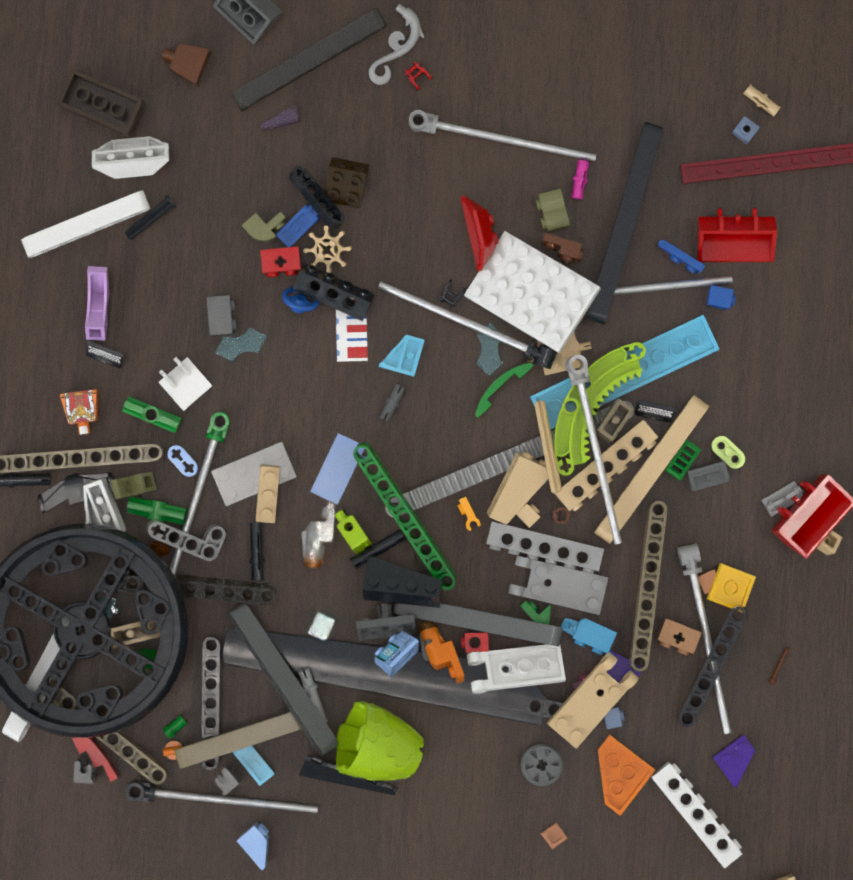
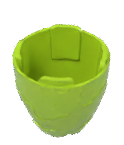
(377, 745)

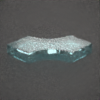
(249, 342)
(489, 357)

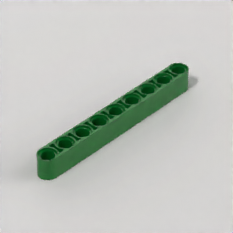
(404, 506)

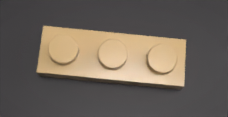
(267, 493)

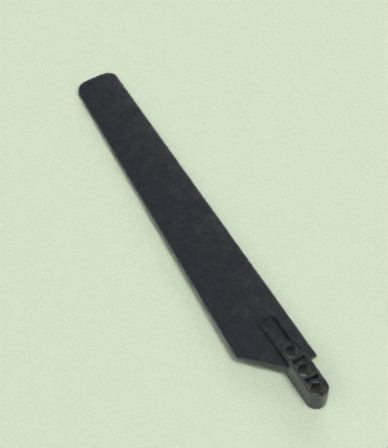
(355, 668)

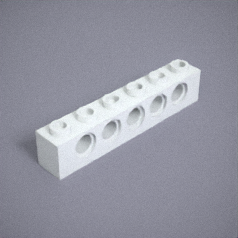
(725, 855)

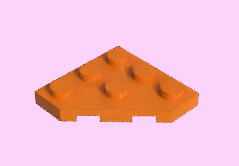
(621, 774)

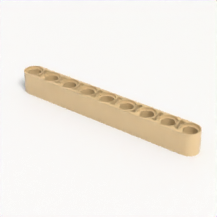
(654, 466)

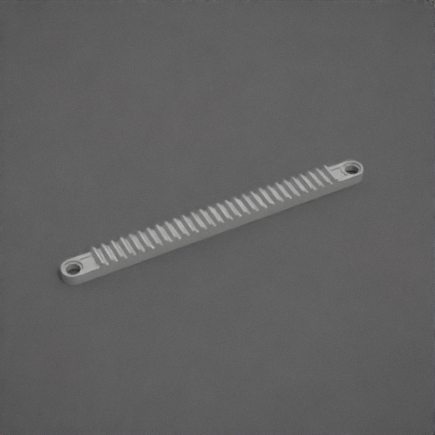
(479, 471)

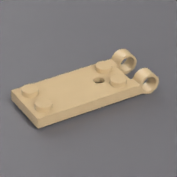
(585, 708)

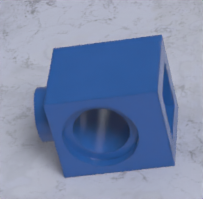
(720, 297)

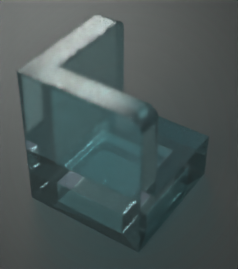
(321, 626)

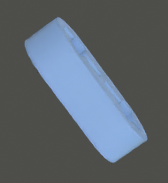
(179, 464)

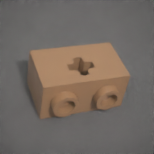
(690, 637)

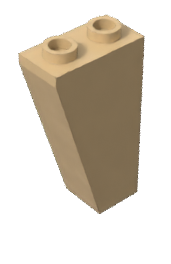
(518, 486)
(133, 633)

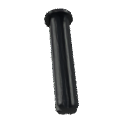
(150, 218)

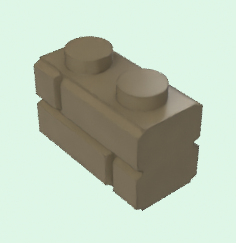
(614, 420)

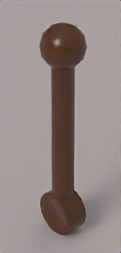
(772, 680)

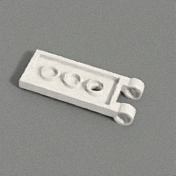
(526, 667)

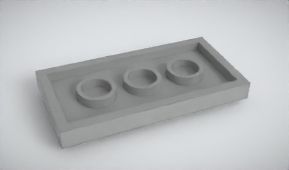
(241, 477)

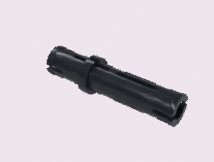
(24, 480)
(378, 548)
(256, 551)

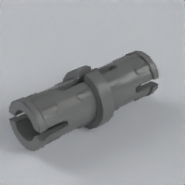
(392, 403)

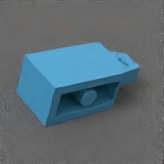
(590, 633)

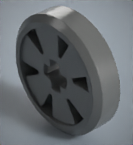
(552, 769)

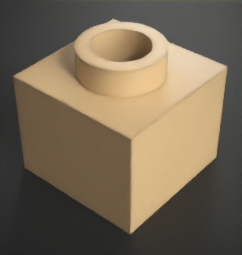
(528, 514)
(831, 543)

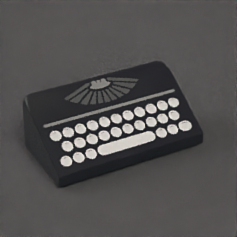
(105, 354)
(654, 411)

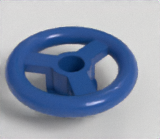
(298, 303)

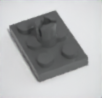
(386, 624)

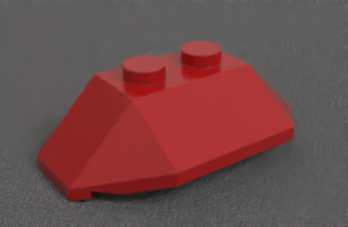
(479, 231)

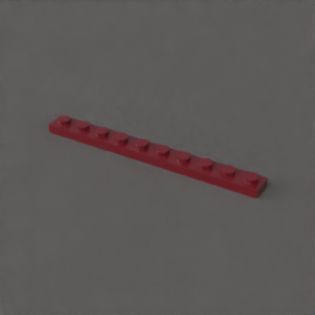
(767, 163)

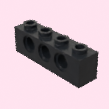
(324, 294)

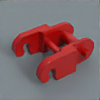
(421, 70)

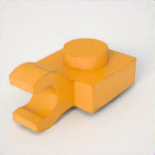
(465, 508)

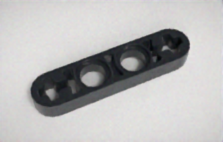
(314, 198)

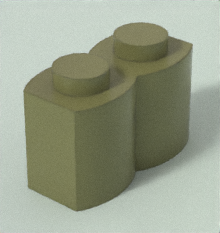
(553, 210)

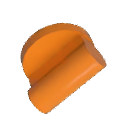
(169, 749)

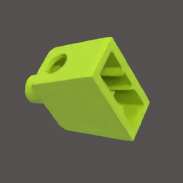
(356, 537)

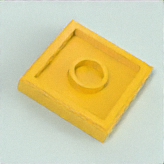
(731, 587)

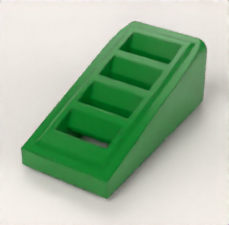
(673, 472)

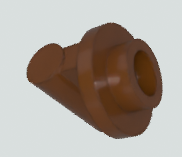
(160, 547)

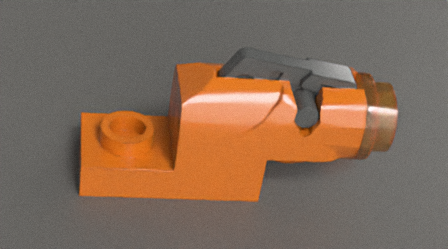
(438, 652)

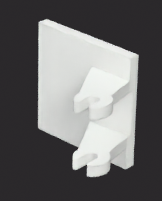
(184, 383)

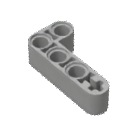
(183, 537)

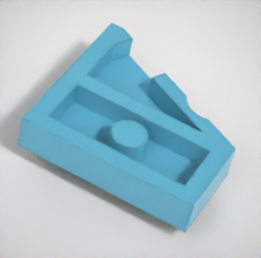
(404, 356)

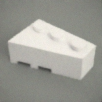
(101, 505)

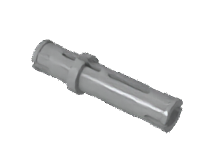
(310, 689)

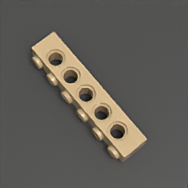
(648, 439)

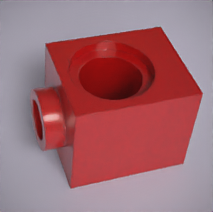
(483, 647)

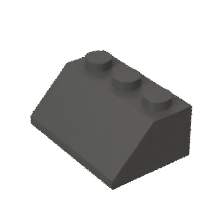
(249, 17)

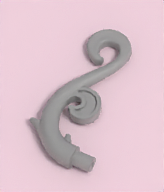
(399, 50)

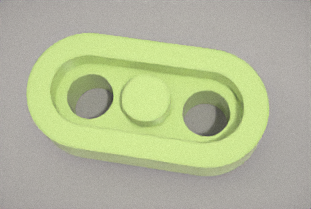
(727, 452)

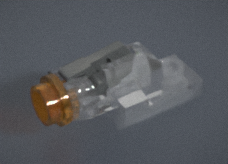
(315, 537)

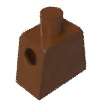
(187, 62)

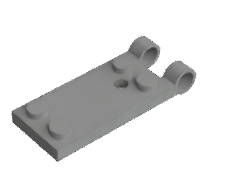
(568, 586)

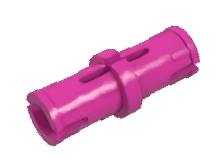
(580, 179)

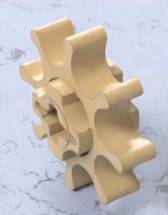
(334, 243)

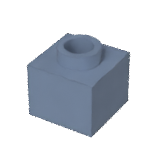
(745, 136)
(614, 718)

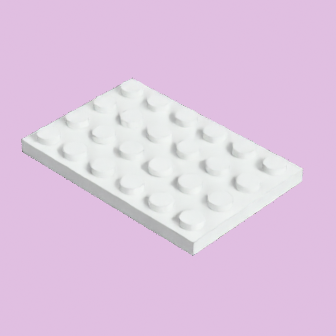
(532, 292)

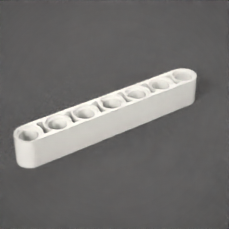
(85, 224)
(15, 726)

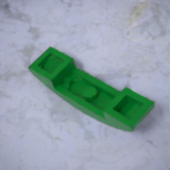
(518, 371)

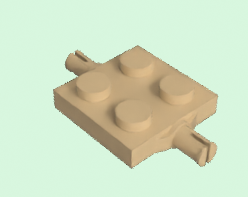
(571, 348)

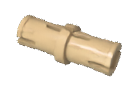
(762, 100)

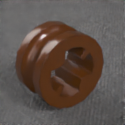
(555, 516)

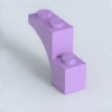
(97, 303)

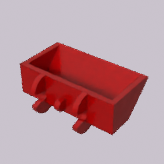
(736, 238)
(813, 515)

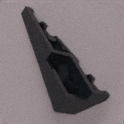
(325, 771)

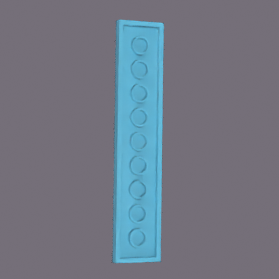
(662, 356)

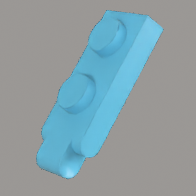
(254, 764)

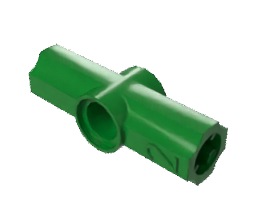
(140, 409)
(156, 510)

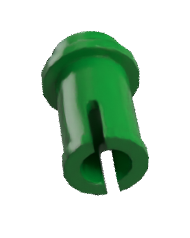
(174, 726)

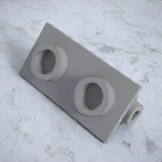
(782, 498)

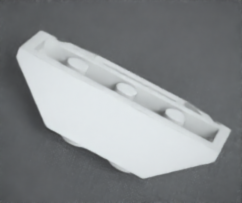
(130, 157)

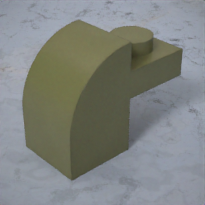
(264, 232)
(133, 485)

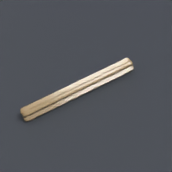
(548, 447)

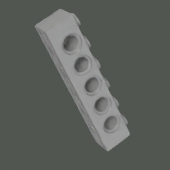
(594, 554)

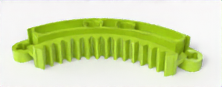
(603, 375)

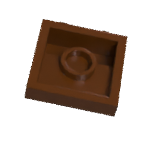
(568, 250)

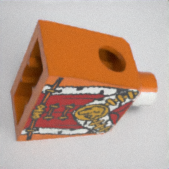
(81, 408)

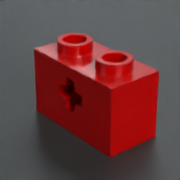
(271, 256)

